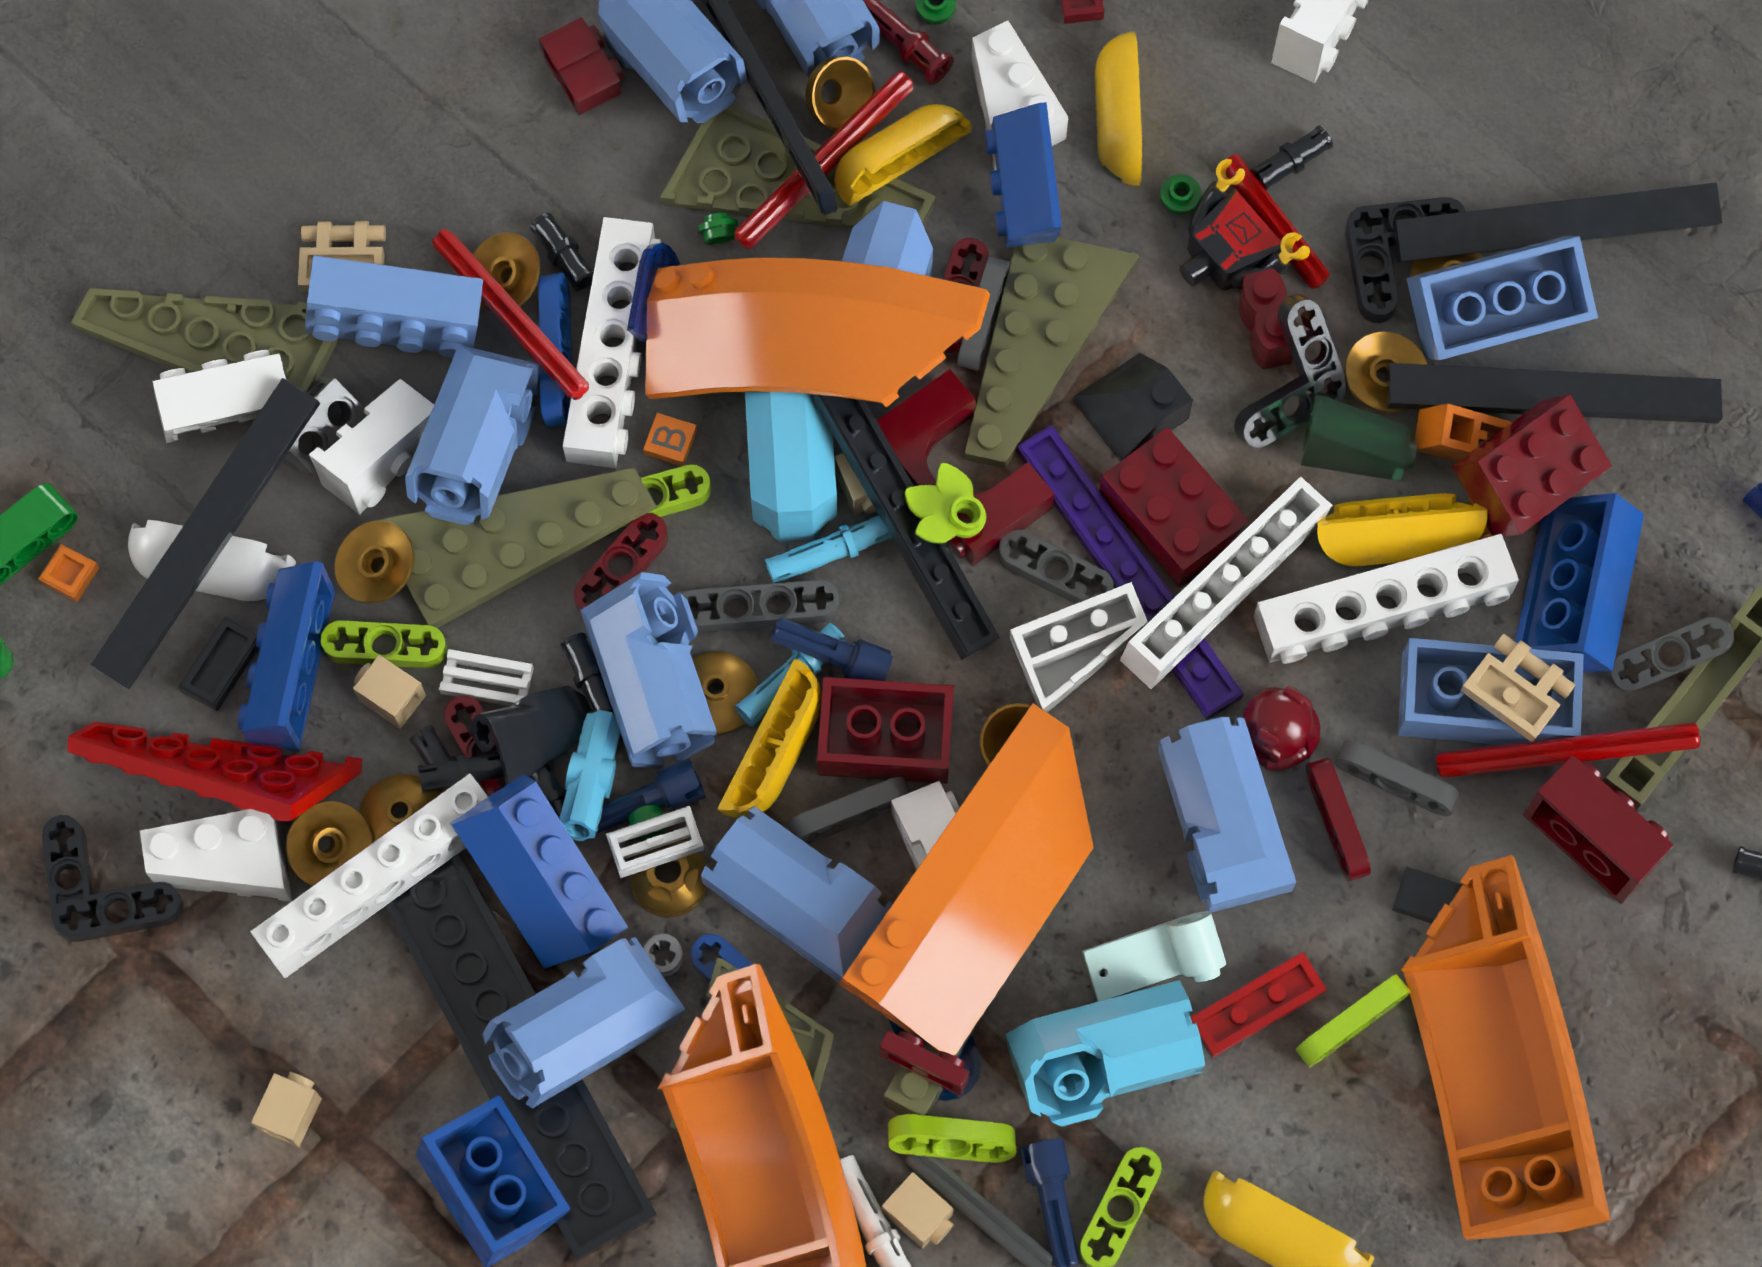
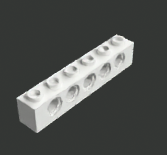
(584, 441)
(1484, 559)
(1225, 583)
(367, 880)

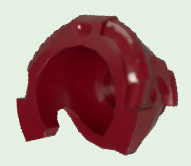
(1282, 727)

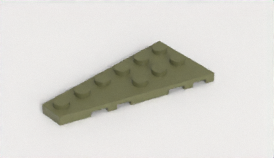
(742, 161)
(1043, 323)
(197, 330)
(524, 535)

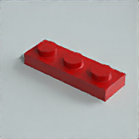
(1258, 1005)

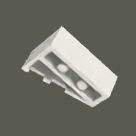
(1310, 35)
(1011, 80)
(216, 393)
(375, 449)
(1076, 642)
(923, 818)
(220, 853)

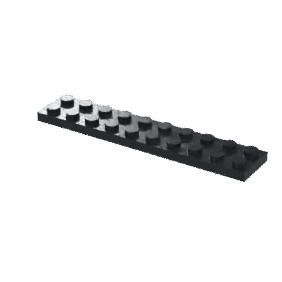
(473, 983)

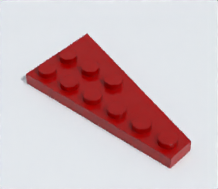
(226, 769)

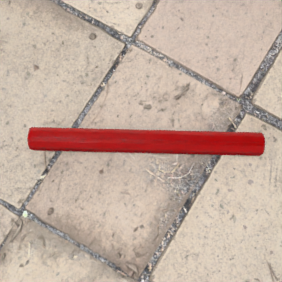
(828, 156)
(512, 316)
(1559, 750)

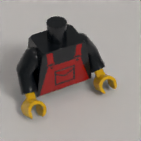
(1232, 239)

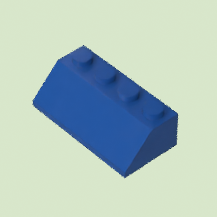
(1581, 579)
(287, 657)
(538, 873)

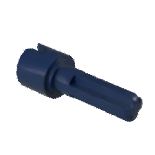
(857, 660)
(674, 787)
(1047, 1168)

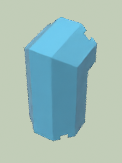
(790, 465)
(1105, 1050)

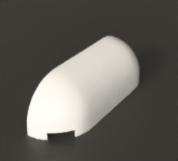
(238, 573)

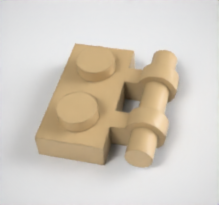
(325, 234)
(1510, 695)

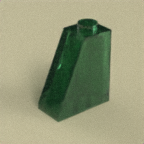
(1356, 441)

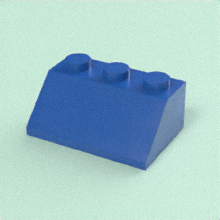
(1024, 176)
(491, 1181)

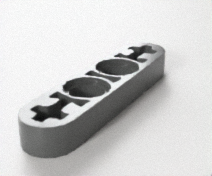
(756, 599)

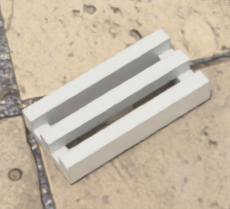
(486, 662)
(659, 857)

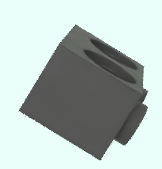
(319, 427)

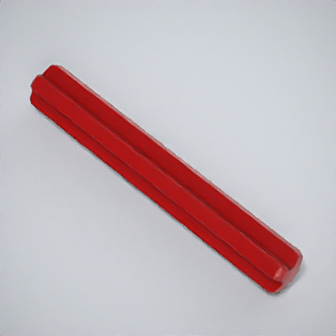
(1259, 199)

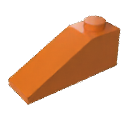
(1454, 431)

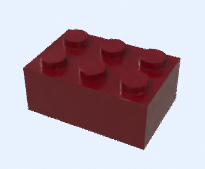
(1532, 466)
(1172, 506)
(885, 730)
(1598, 828)

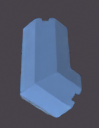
(823, 28)
(674, 54)
(892, 239)
(472, 434)
(648, 670)
(1225, 814)
(795, 892)
(581, 1022)

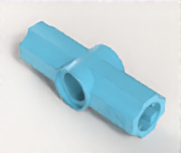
(590, 775)

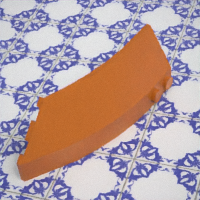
(801, 327)
(980, 890)
(1504, 1065)
(759, 1135)

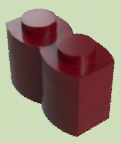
(581, 65)
(1259, 308)

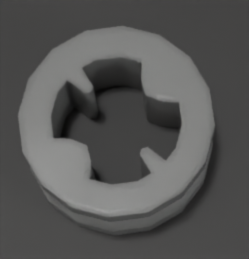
(675, 950)

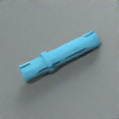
(843, 543)
(756, 704)

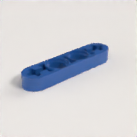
(556, 325)

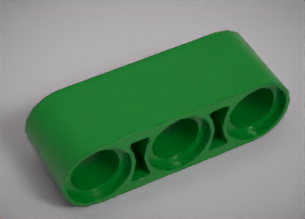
(32, 527)

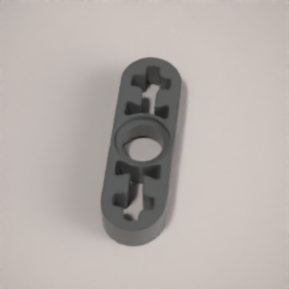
(994, 281)
(1023, 564)
(1697, 631)
(1397, 778)
(848, 810)

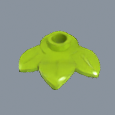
(942, 503)

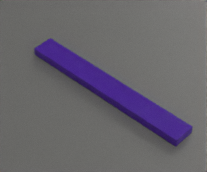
(1120, 556)

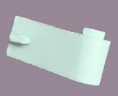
(1156, 954)

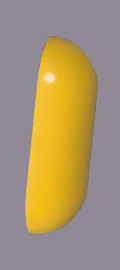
(1119, 108)
(898, 150)
(1398, 528)
(775, 744)
(1275, 1228)

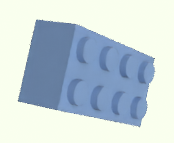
(1502, 298)
(392, 306)
(1437, 709)

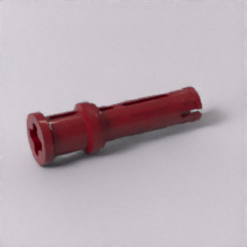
(912, 46)

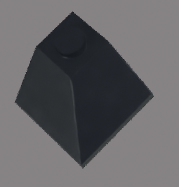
(1134, 404)

